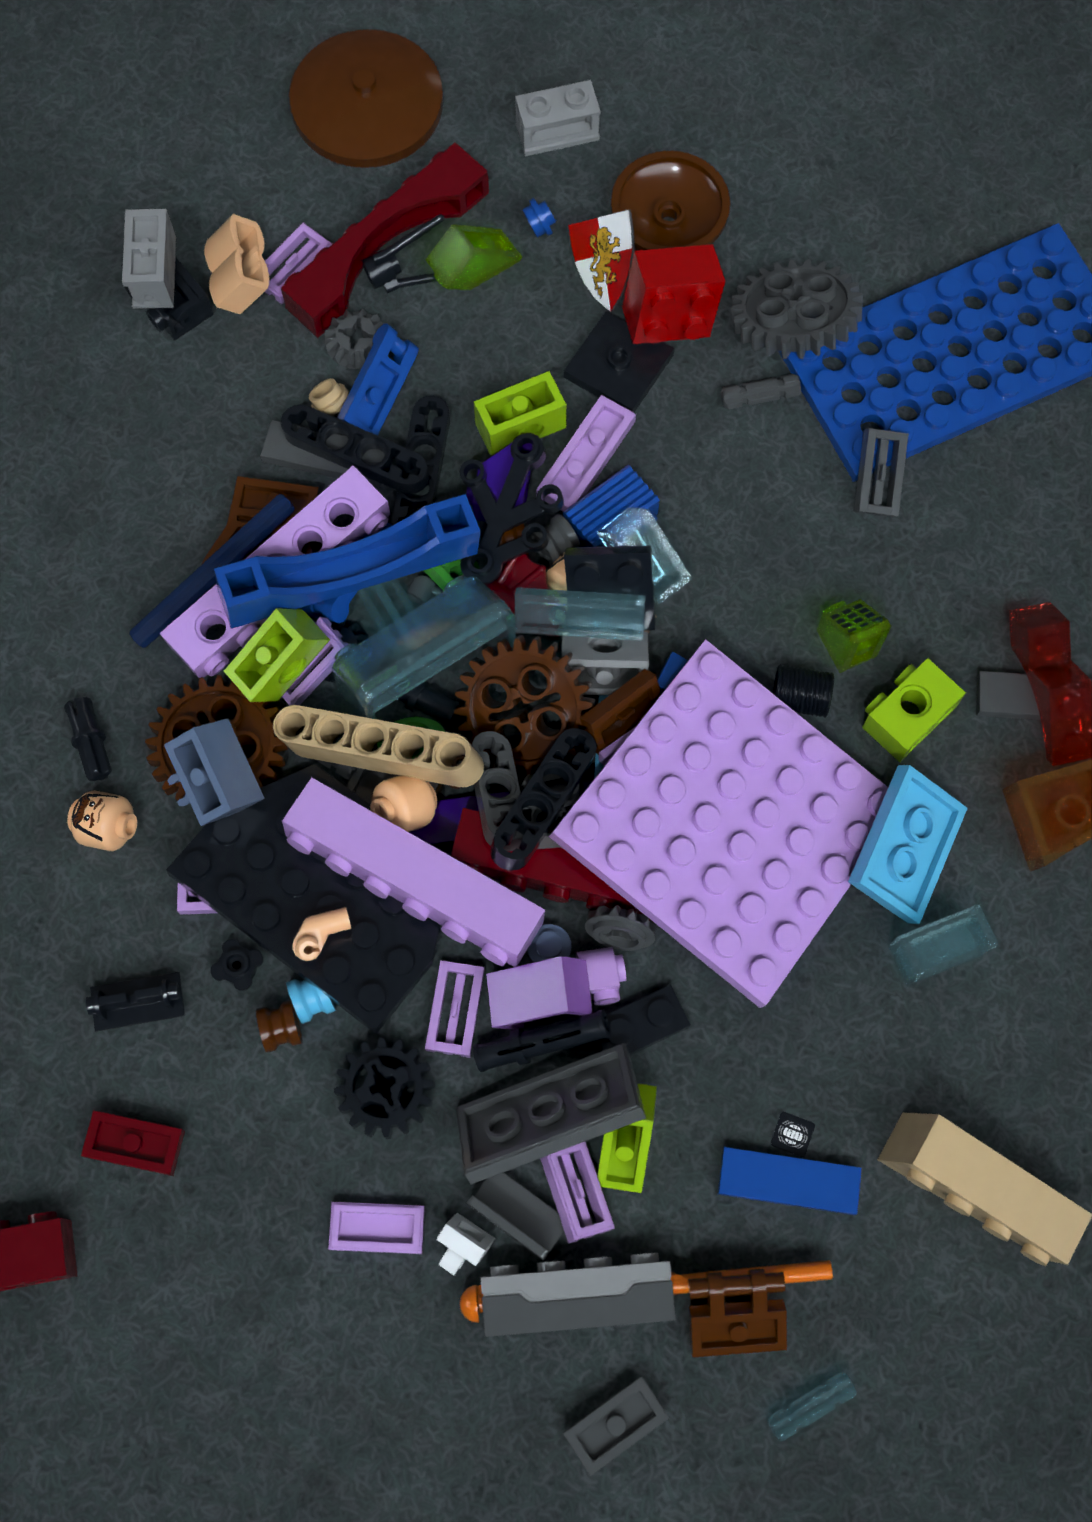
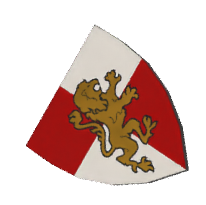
(604, 255)

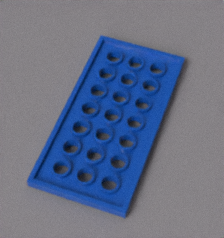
(945, 294)

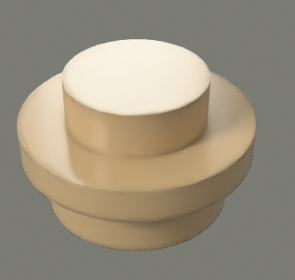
(328, 396)

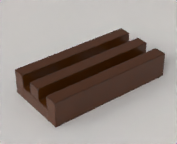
(621, 709)

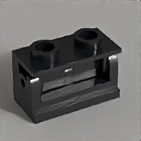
(189, 308)

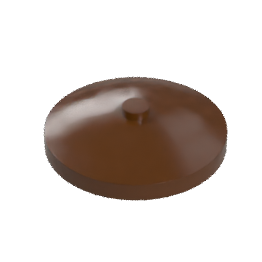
(366, 98)

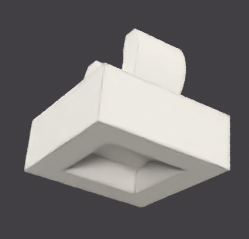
(464, 1243)

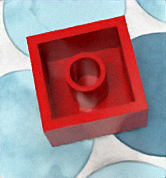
(673, 293)

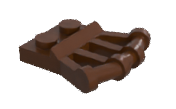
(252, 496)

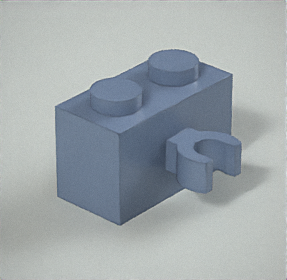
(212, 772)

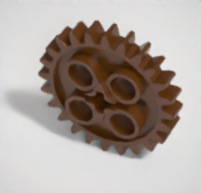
(511, 670)
(251, 726)

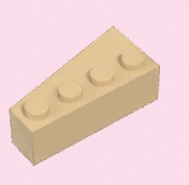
(986, 1186)

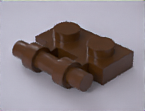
(737, 1326)

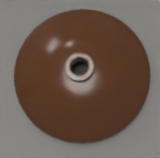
(673, 187)

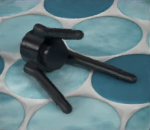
(383, 266)

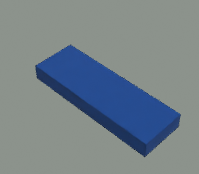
(789, 1181)

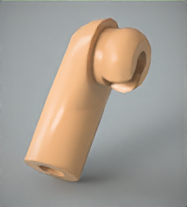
(315, 931)

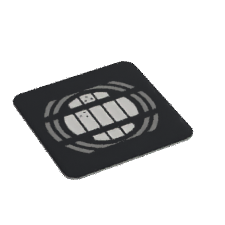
(792, 1134)

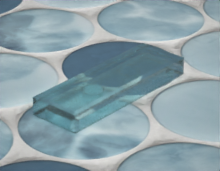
(579, 614)

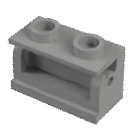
(557, 117)
(149, 258)

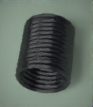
(804, 689)

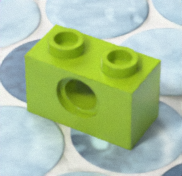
(523, 408)
(276, 655)
(925, 687)

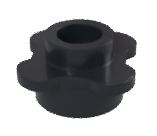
(242, 976)

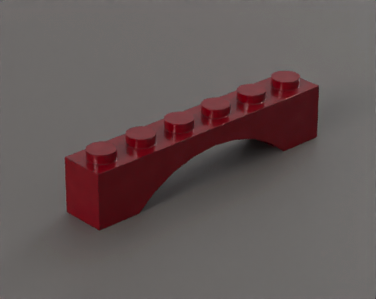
(446, 186)

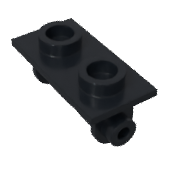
(136, 1001)

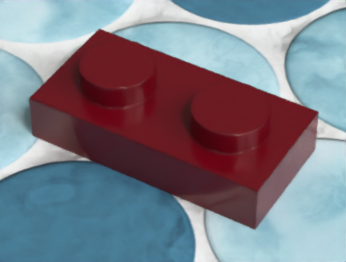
(133, 1143)

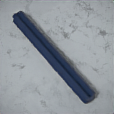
(204, 577)

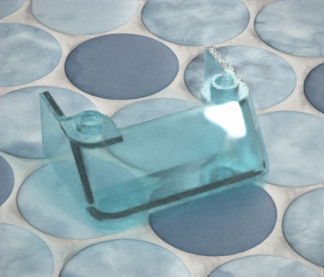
(421, 645)

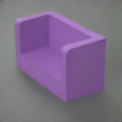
(538, 991)

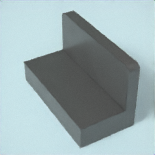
(518, 1214)

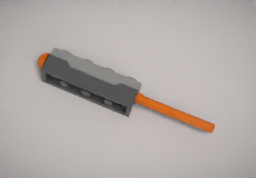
(594, 1295)

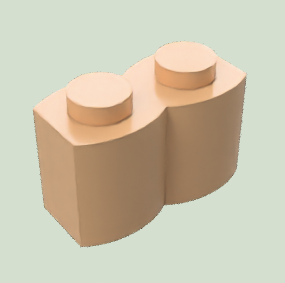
(236, 264)

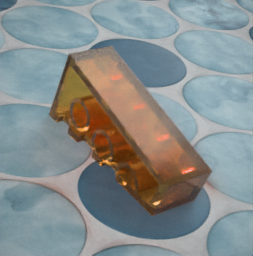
(1052, 812)

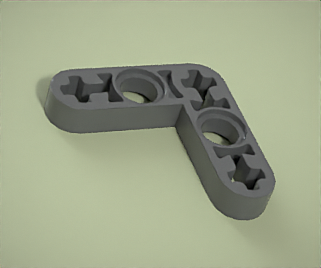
(494, 809)

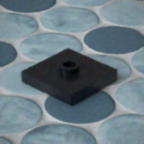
(615, 366)

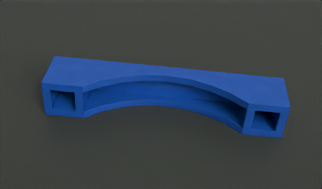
(419, 542)

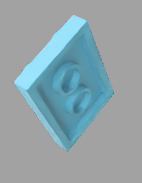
(908, 844)

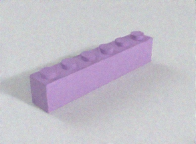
(413, 873)

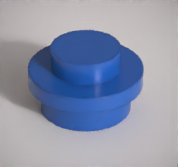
(539, 217)

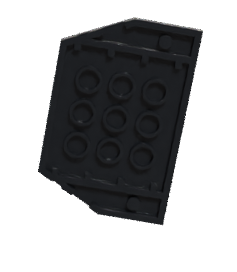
(269, 888)

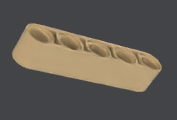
(394, 754)

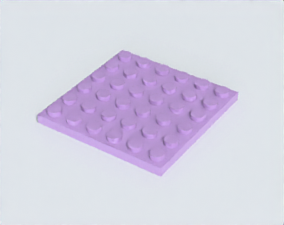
(727, 823)

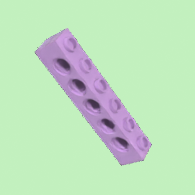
(346, 495)

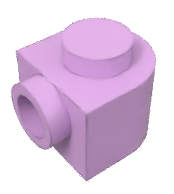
(604, 974)

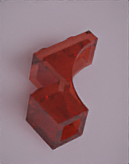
(1060, 687)

